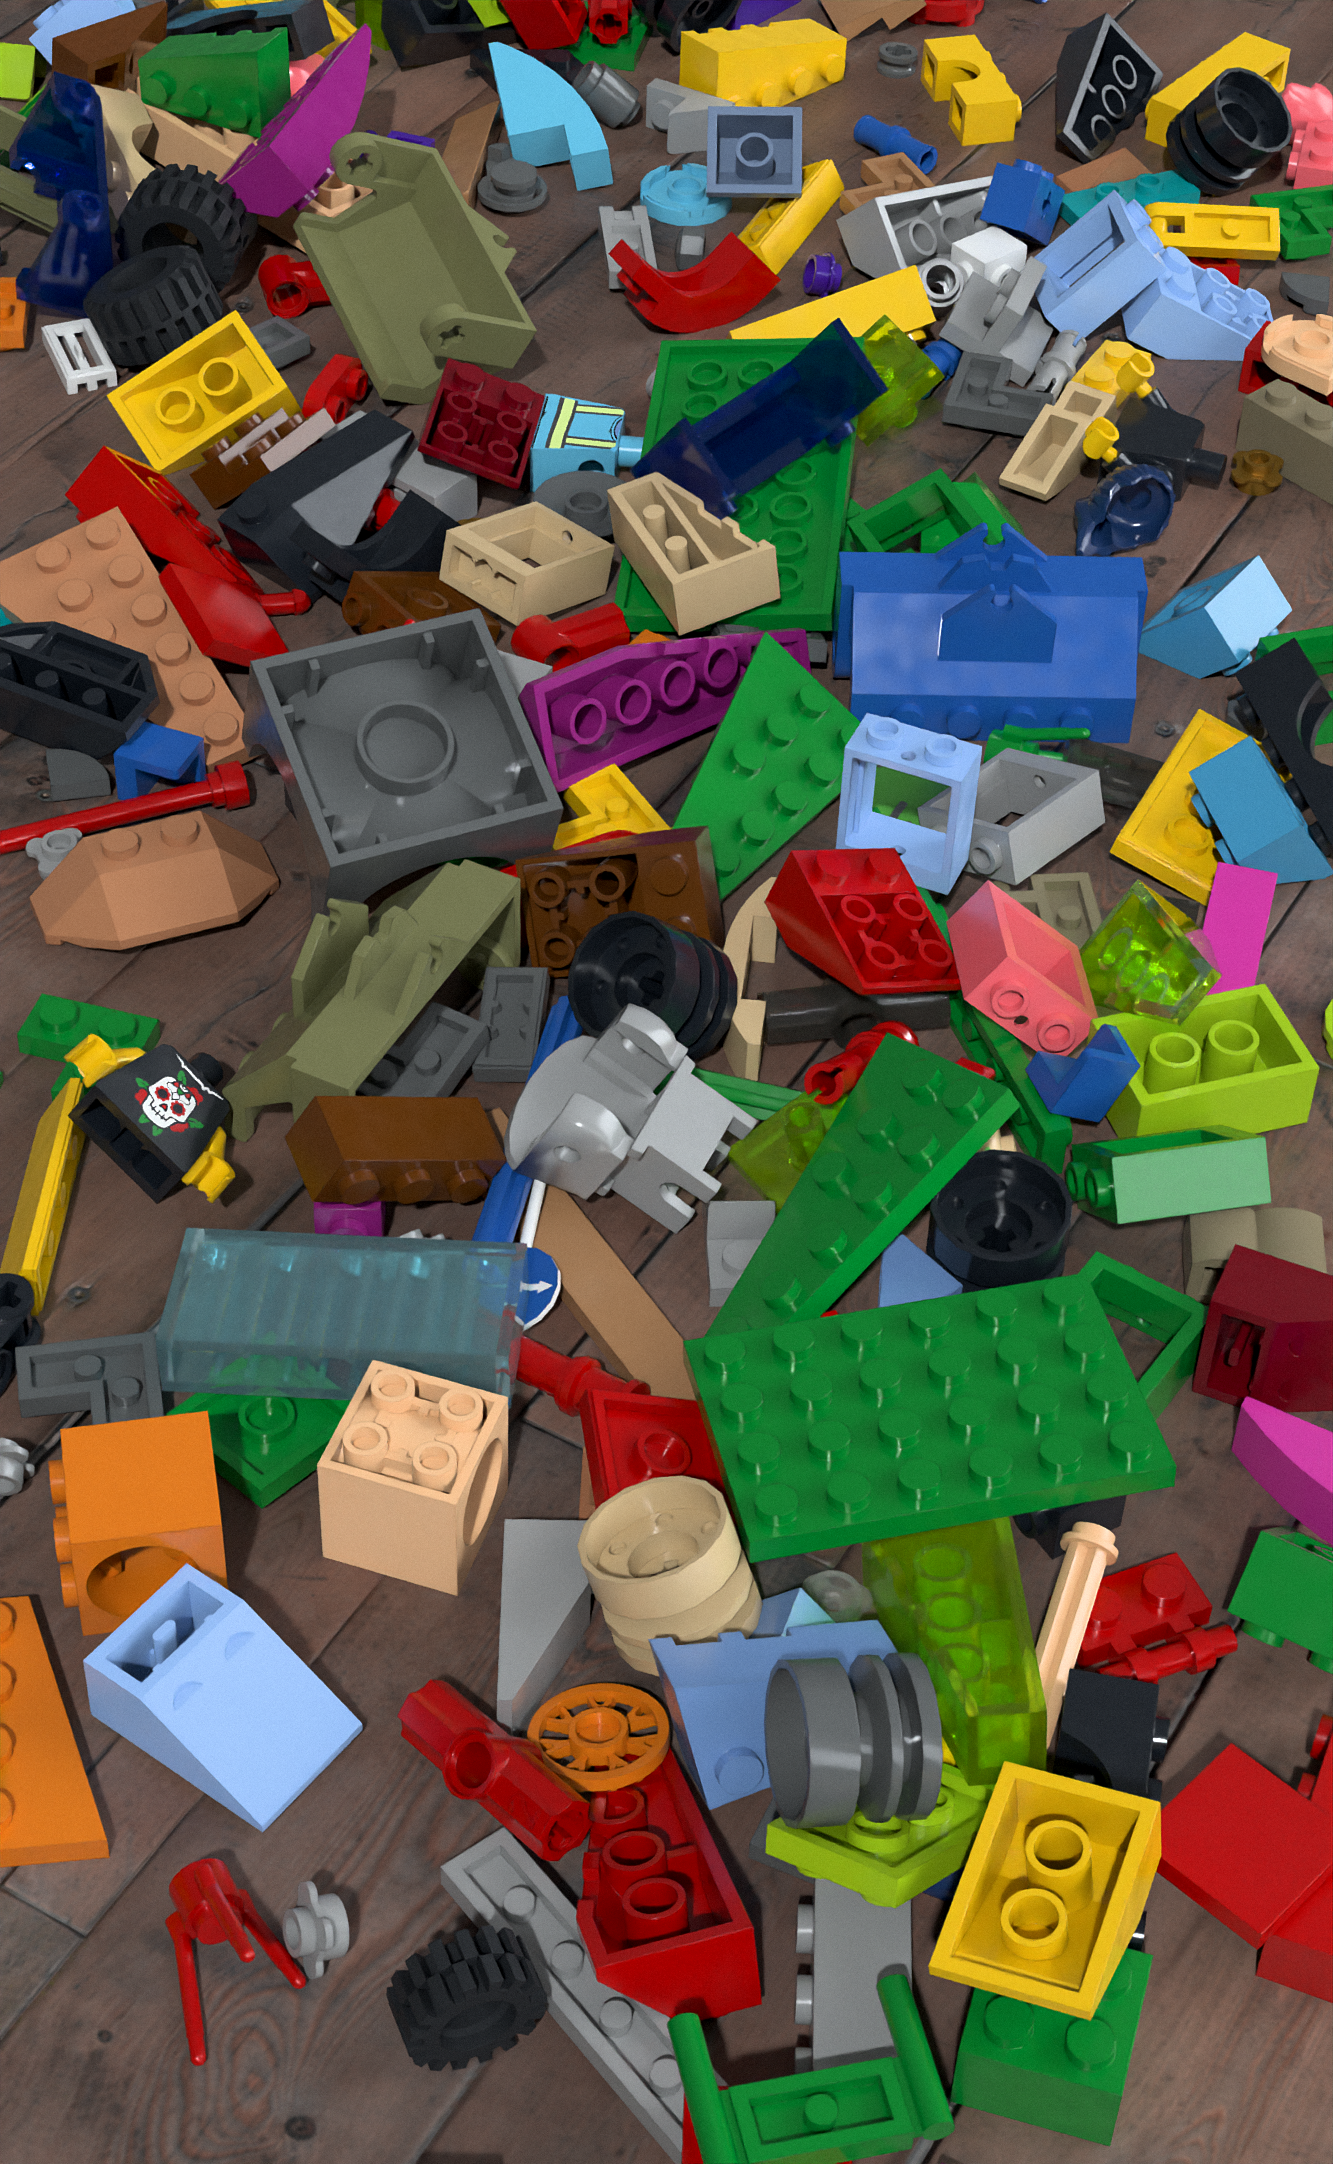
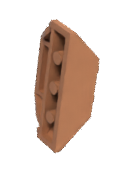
(153, 883)

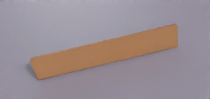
(468, 148)

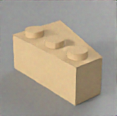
(687, 557)

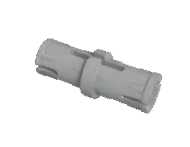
(1058, 365)

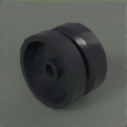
(686, 15)

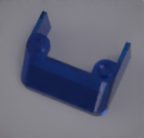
(769, 423)

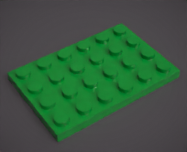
(923, 1416)

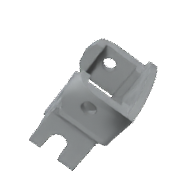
(597, 1125)

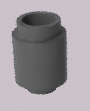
(607, 94)

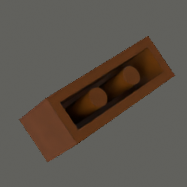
(394, 1149)

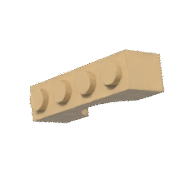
(125, 132)

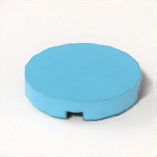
(681, 197)

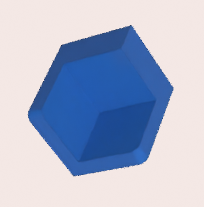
(157, 754)
(1088, 1084)

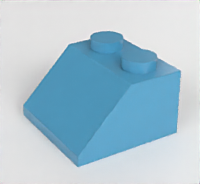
(1216, 621)
(1256, 815)

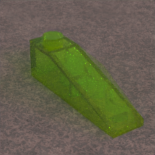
(1149, 959)

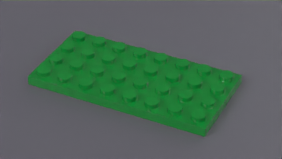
(794, 510)

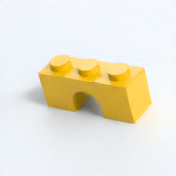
(980, 99)

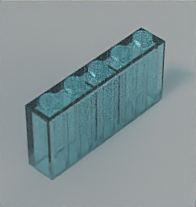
(317, 1308)

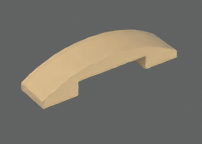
(750, 938)

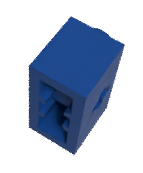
(1023, 201)

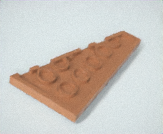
(108, 587)

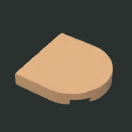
(1301, 351)

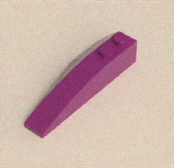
(298, 141)
(638, 699)

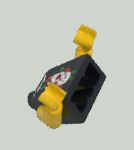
(155, 1115)

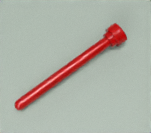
(223, 787)

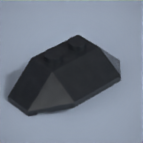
(72, 688)

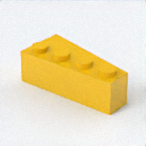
(762, 63)

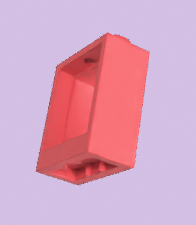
(1021, 967)

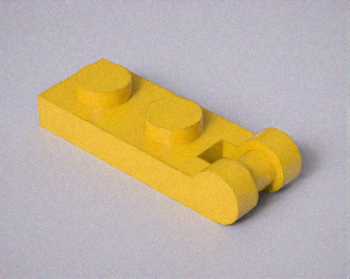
(1218, 230)

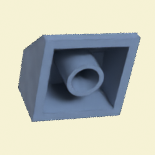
(754, 152)

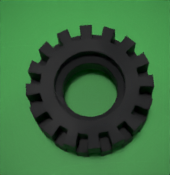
(466, 1998)

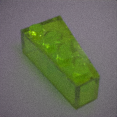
(965, 1614)

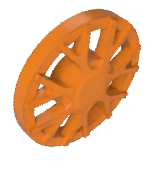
(601, 1736)

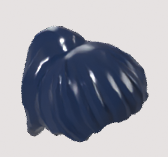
(1123, 511)

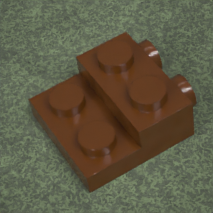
(258, 450)
(389, 598)

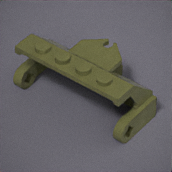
(414, 270)
(368, 981)

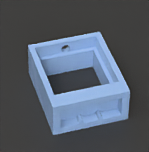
(1112, 280)
(929, 855)

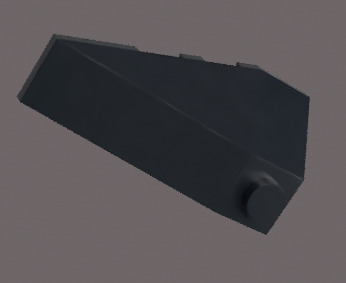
(438, 30)
(1101, 86)
(326, 488)

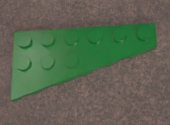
(767, 765)
(877, 1167)

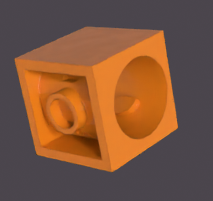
(134, 1513)

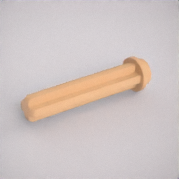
(1087, 1553)

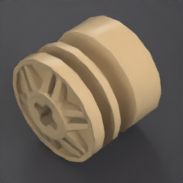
(668, 1567)

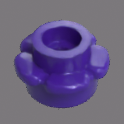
(821, 275)

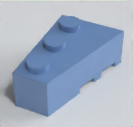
(721, 1692)

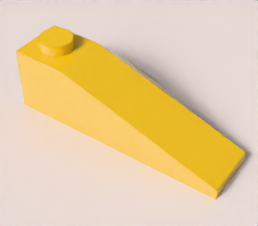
(859, 307)

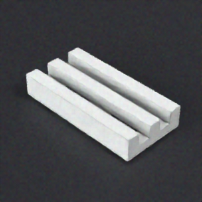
(84, 374)

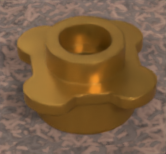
(1256, 472)

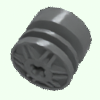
(852, 1739)

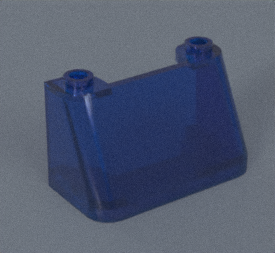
(67, 156)

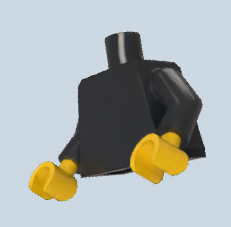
(1152, 434)

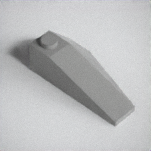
(913, 226)

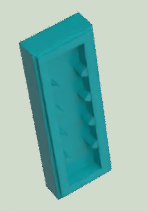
(1145, 189)

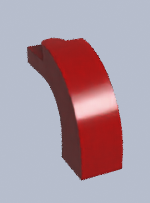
(700, 297)

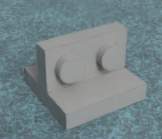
(1000, 319)

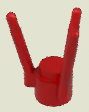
(213, 1911)

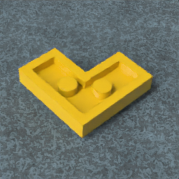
(606, 804)

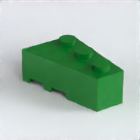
(220, 79)

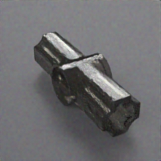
(842, 1013)

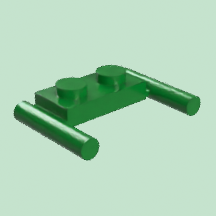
(819, 2113)

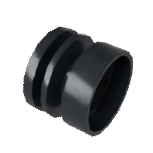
(1229, 131)
(658, 969)
(1000, 1222)

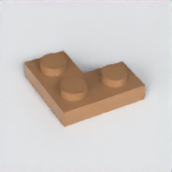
(884, 177)

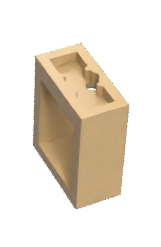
(487, 562)

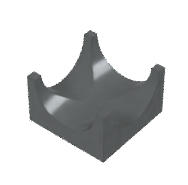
(401, 754)

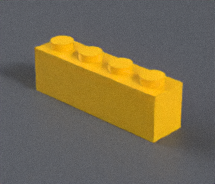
(1245, 51)

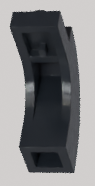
(407, 542)

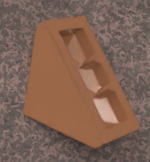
(1110, 168)

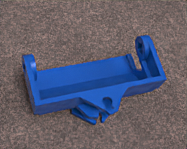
(991, 637)

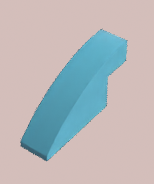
(548, 118)

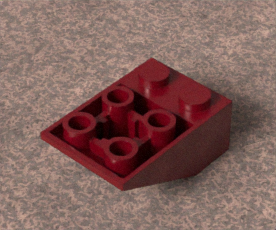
(481, 423)
(1268, 1335)

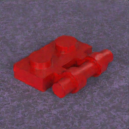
(1150, 1606)

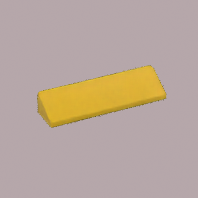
(787, 222)
(45, 1194)

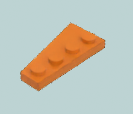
(43, 1783)

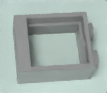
(1053, 813)

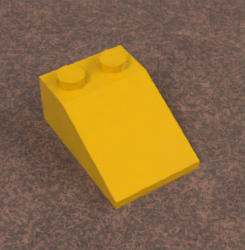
(200, 395)
(1050, 1891)

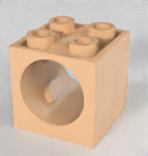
(413, 1477)

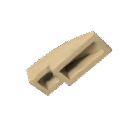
(1053, 446)

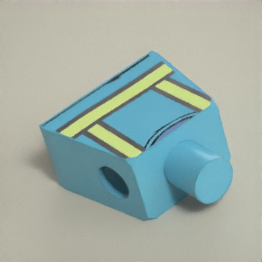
(580, 438)

